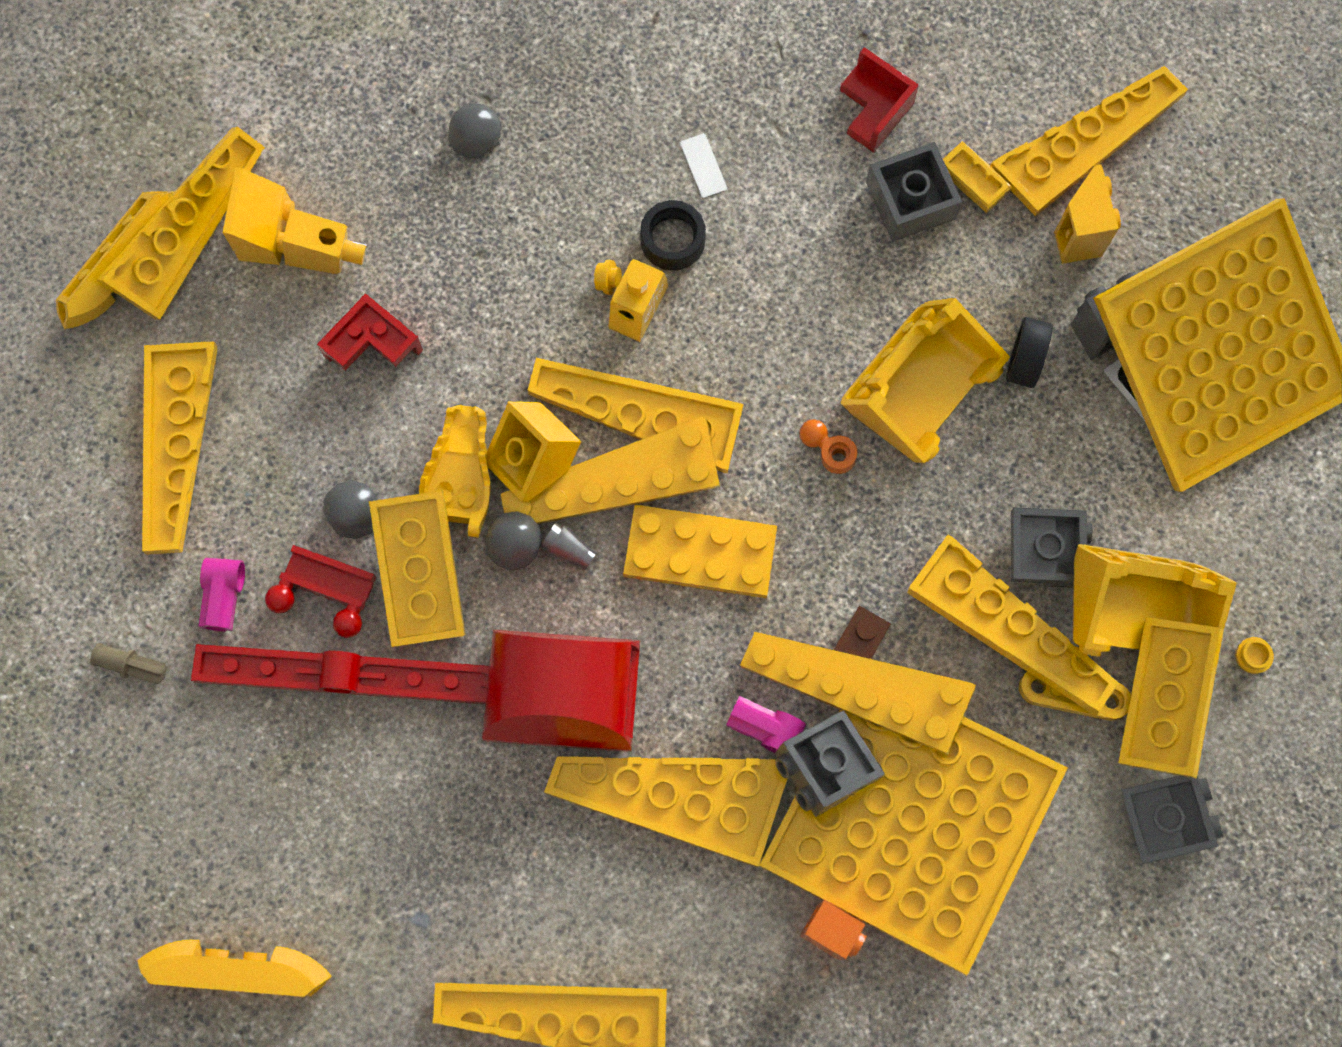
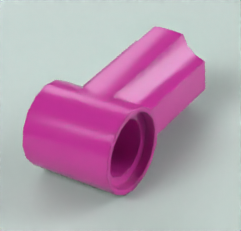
(220, 585)
(763, 724)

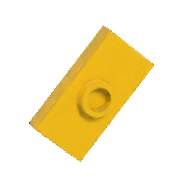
(976, 177)

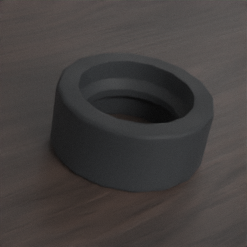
(672, 210)
(1029, 352)

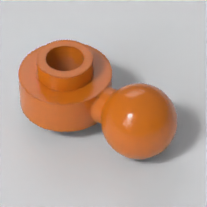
(815, 434)

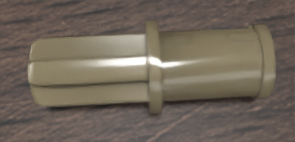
(128, 663)

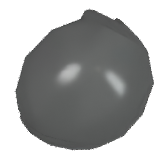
(474, 130)
(348, 509)
(513, 540)

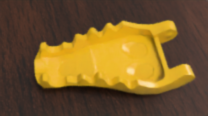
(461, 468)

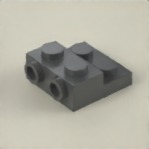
(1046, 544)
(827, 764)
(1171, 817)

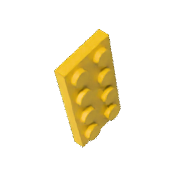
(700, 551)
(417, 568)
(1171, 697)

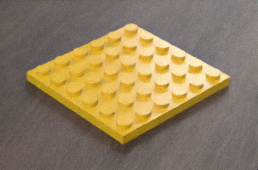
(1226, 344)
(927, 842)

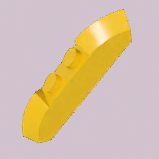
(85, 296)
(184, 966)

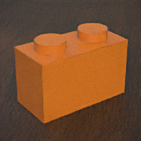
(834, 931)

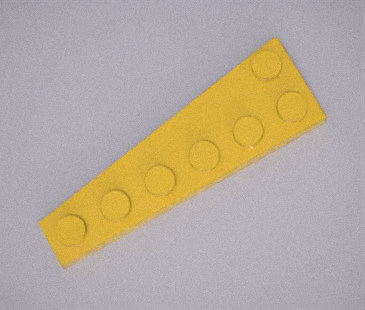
(1069, 152)
(170, 242)
(635, 405)
(174, 419)
(640, 472)
(983, 606)
(888, 695)
(556, 1013)

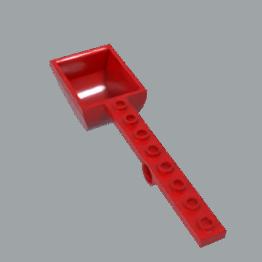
(533, 691)

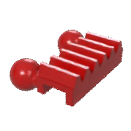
(327, 579)

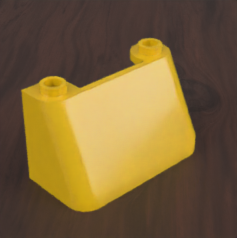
(924, 376)
(1123, 588)

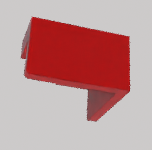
(882, 93)
(368, 326)

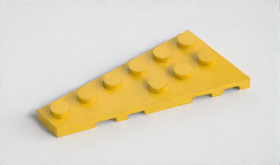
(696, 800)

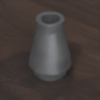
(567, 547)

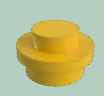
(607, 277)
(1254, 655)

